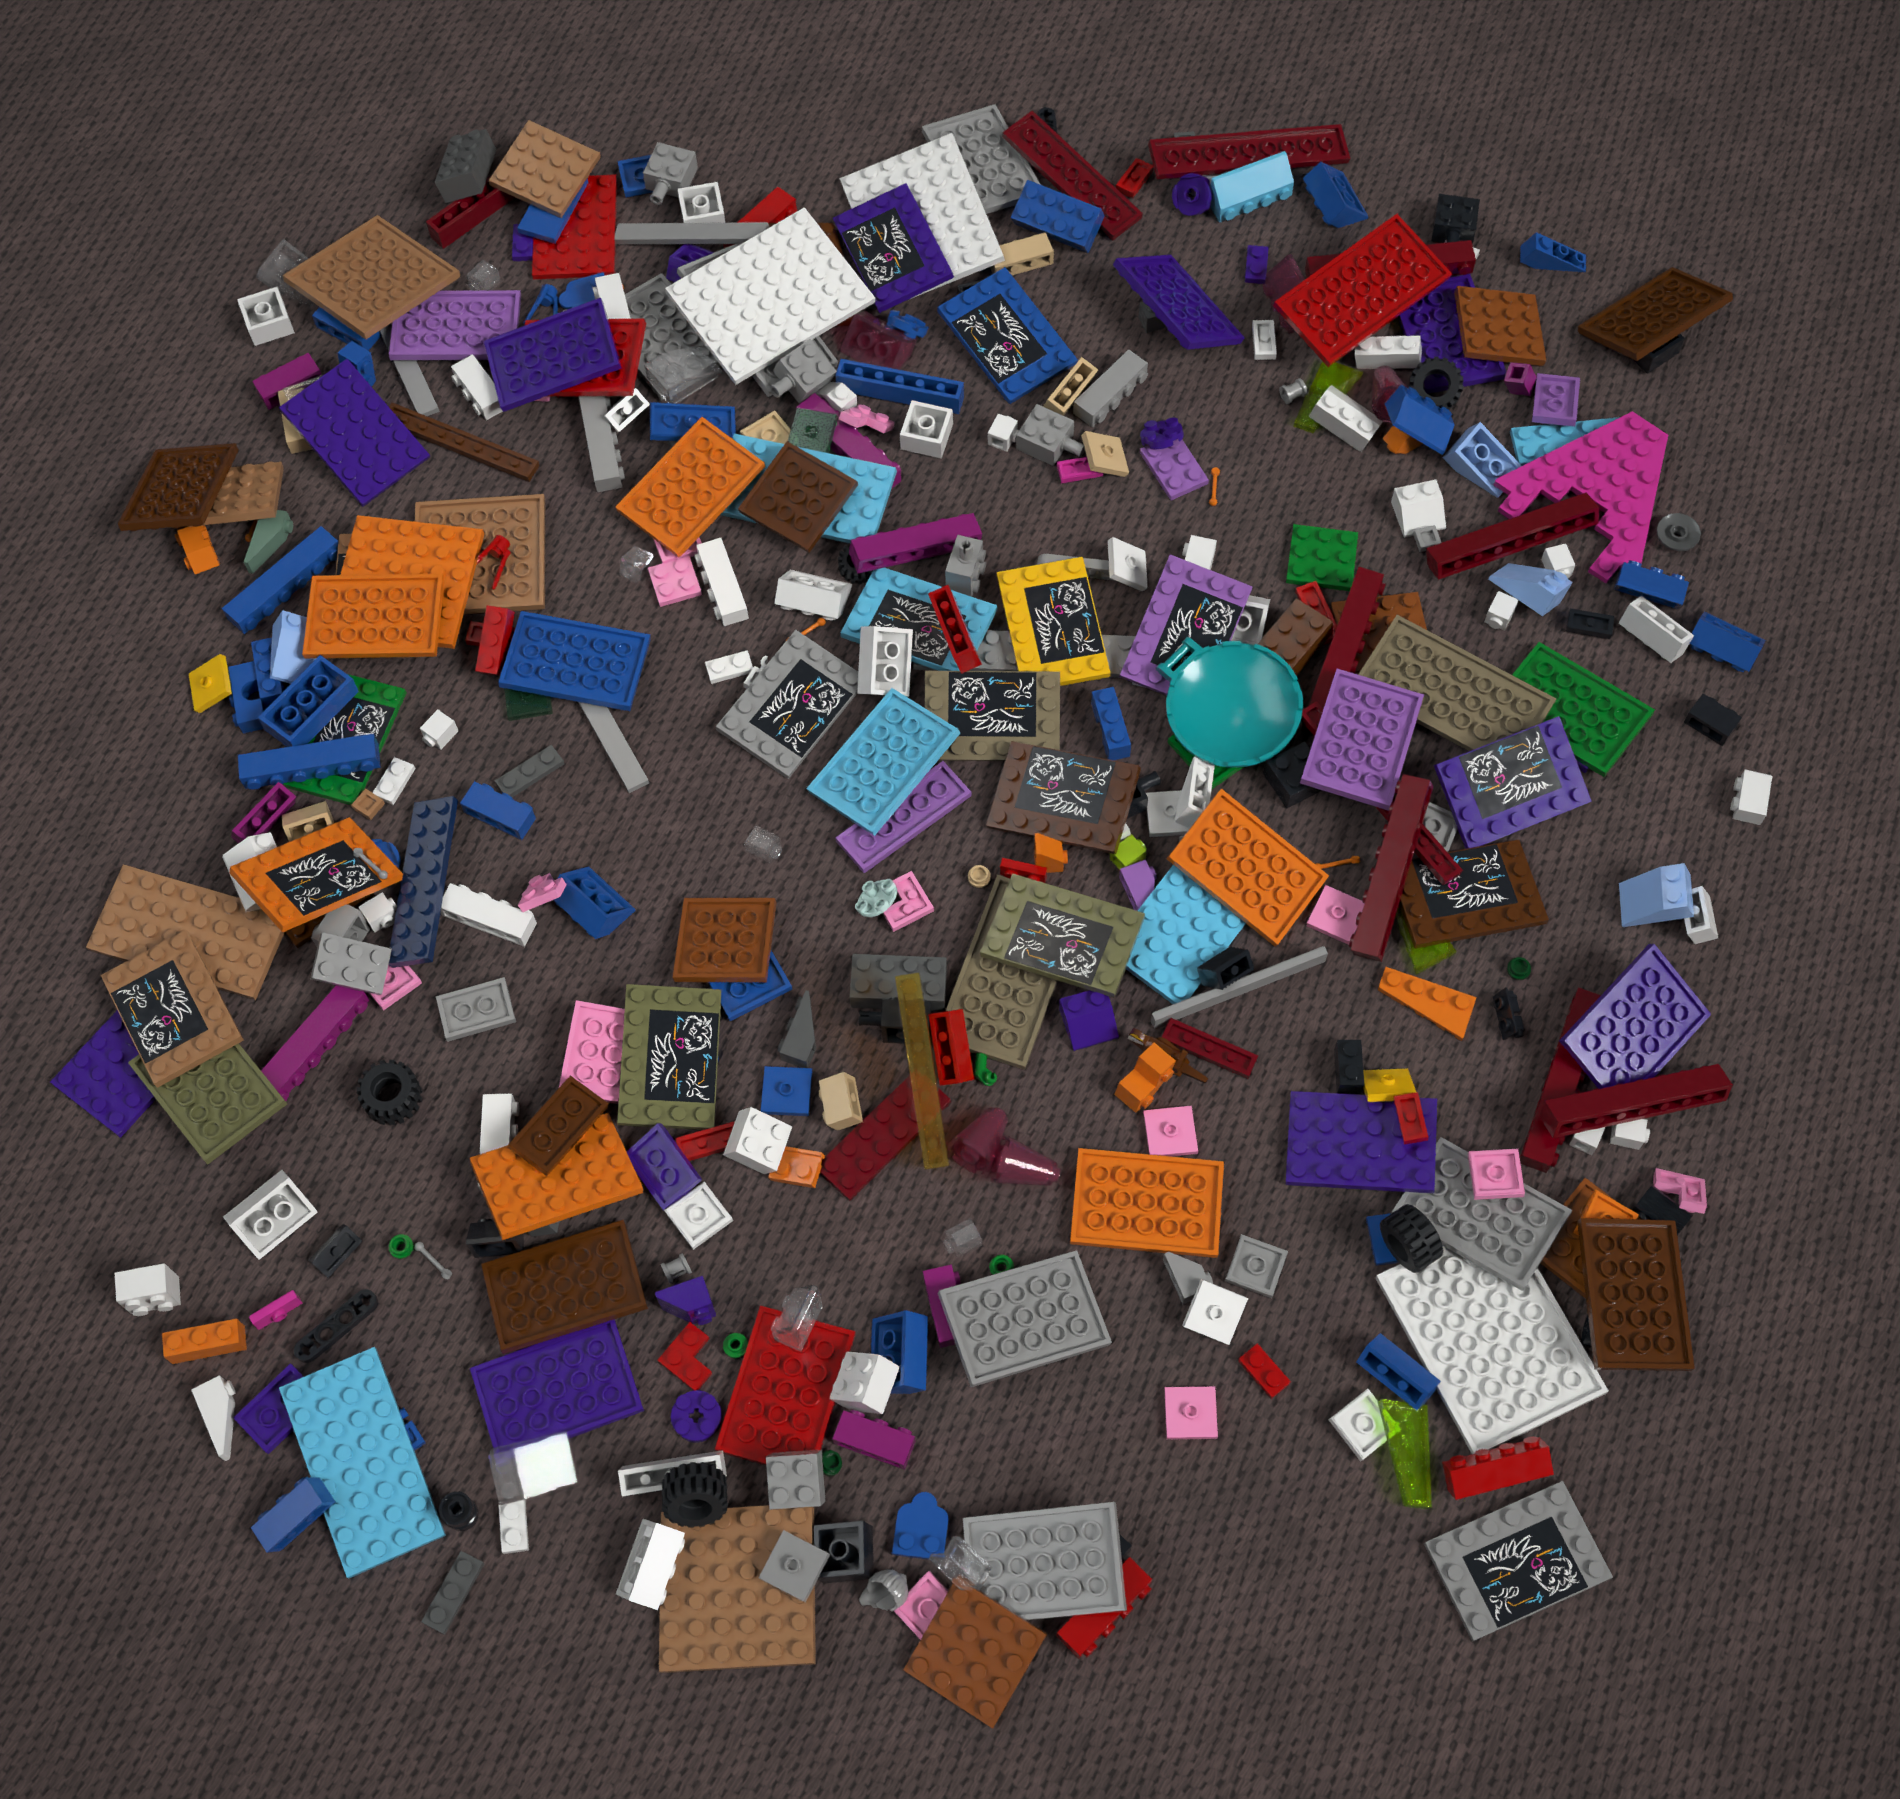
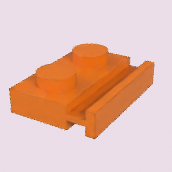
(798, 1167)

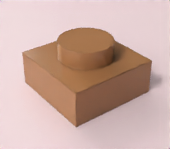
(368, 804)

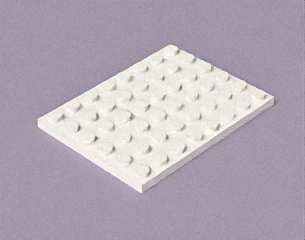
(945, 197)
(770, 295)
(1497, 1350)

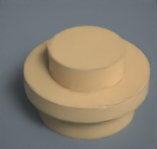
(979, 876)

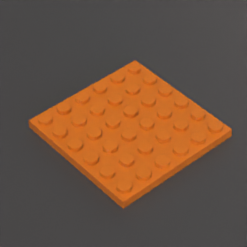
(412, 547)

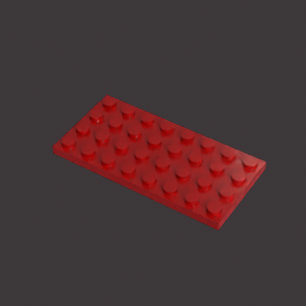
(1362, 290)

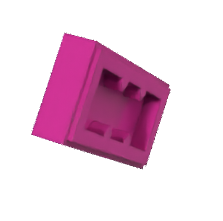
(1075, 470)
(275, 1310)

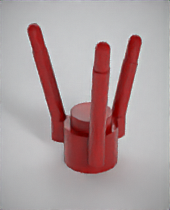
(497, 548)

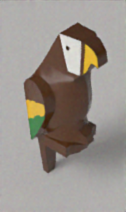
(1181, 1065)

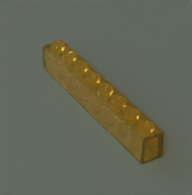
(922, 1071)

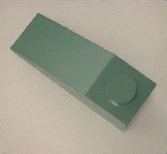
(267, 538)

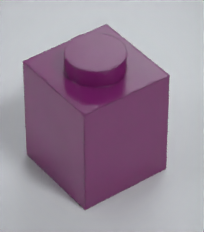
(1520, 379)

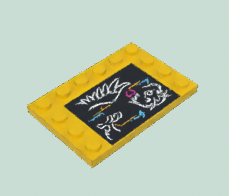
(1054, 620)

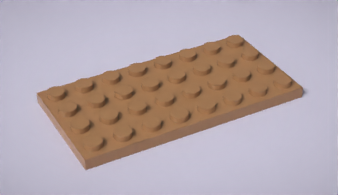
(153, 908)

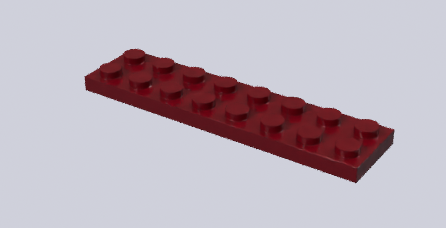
(1071, 172)

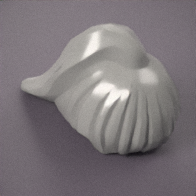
(885, 1590)

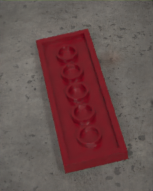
(874, 1141)

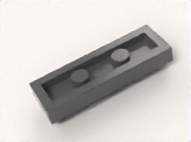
(530, 771)
(452, 1592)

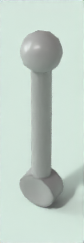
(358, 852)
(419, 1246)

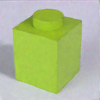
(1129, 852)

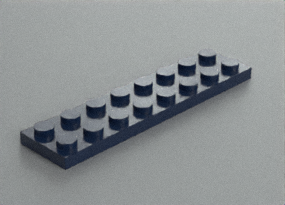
(423, 882)

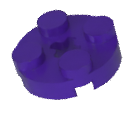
(1203, 196)
(1161, 433)
(706, 1426)

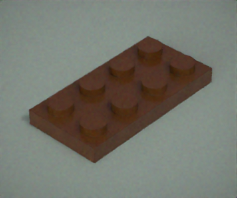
(558, 1125)

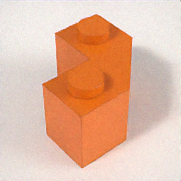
(197, 548)
(1150, 1072)

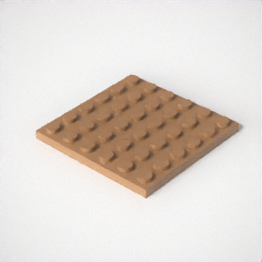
(371, 276)
(522, 524)
(720, 1609)

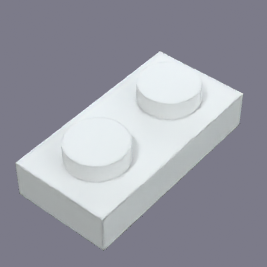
(1264, 339)
(729, 667)
(394, 780)
(513, 1527)

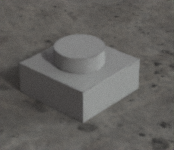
(1426, 537)

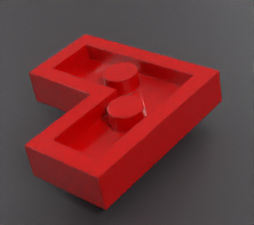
(680, 1357)

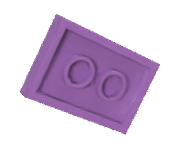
(1556, 400)
(1175, 469)

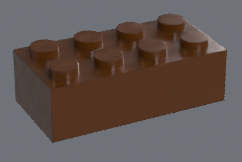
(1298, 635)

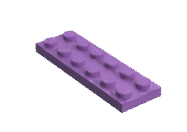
(927, 803)

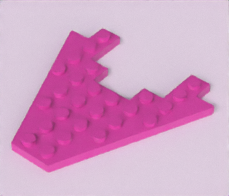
(1616, 468)

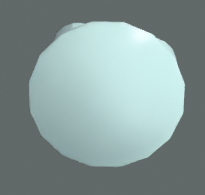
(876, 898)

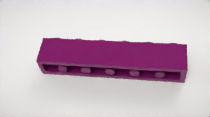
(848, 440)
(911, 543)
(313, 1038)

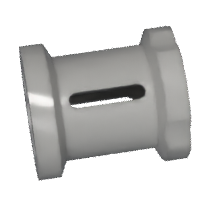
(1293, 391)
(676, 1268)

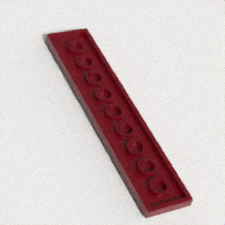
(1230, 151)

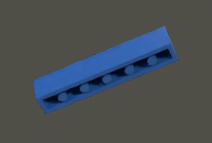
(900, 385)
(282, 580)
(309, 761)

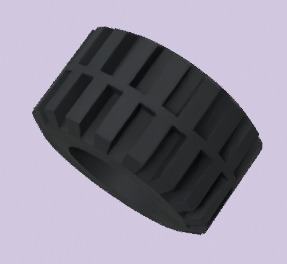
(1447, 370)
(394, 1109)
(1411, 1238)
(694, 1494)

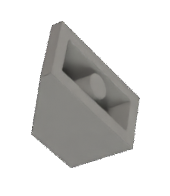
(1185, 1275)

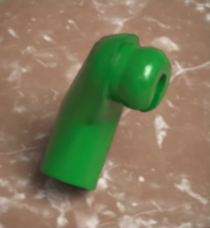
(981, 1072)

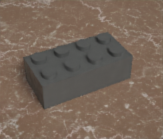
(465, 165)
(875, 978)

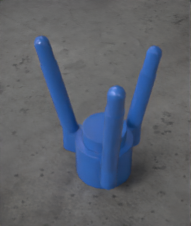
(546, 297)

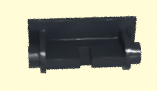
(1506, 1005)

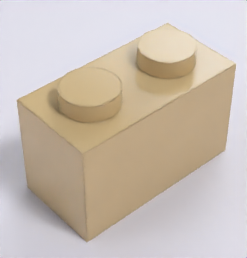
(306, 820)
(840, 1101)

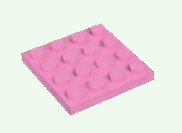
(595, 1049)

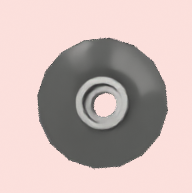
(1683, 526)

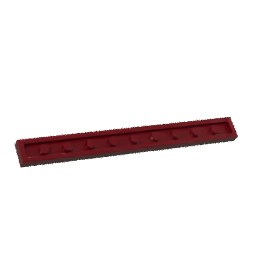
(1427, 846)

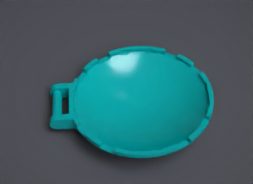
(1232, 702)

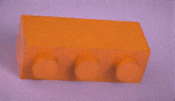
(204, 1341)

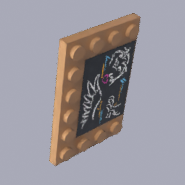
(171, 1008)

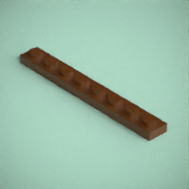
(466, 444)

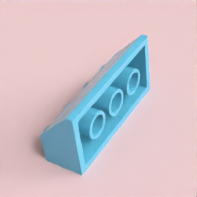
(1251, 187)

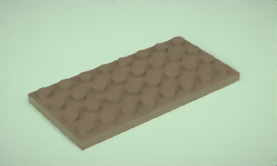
(1462, 693)
(1000, 1001)

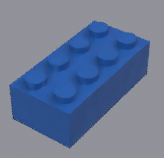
(1057, 216)
(308, 703)

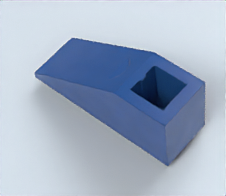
(1548, 254)

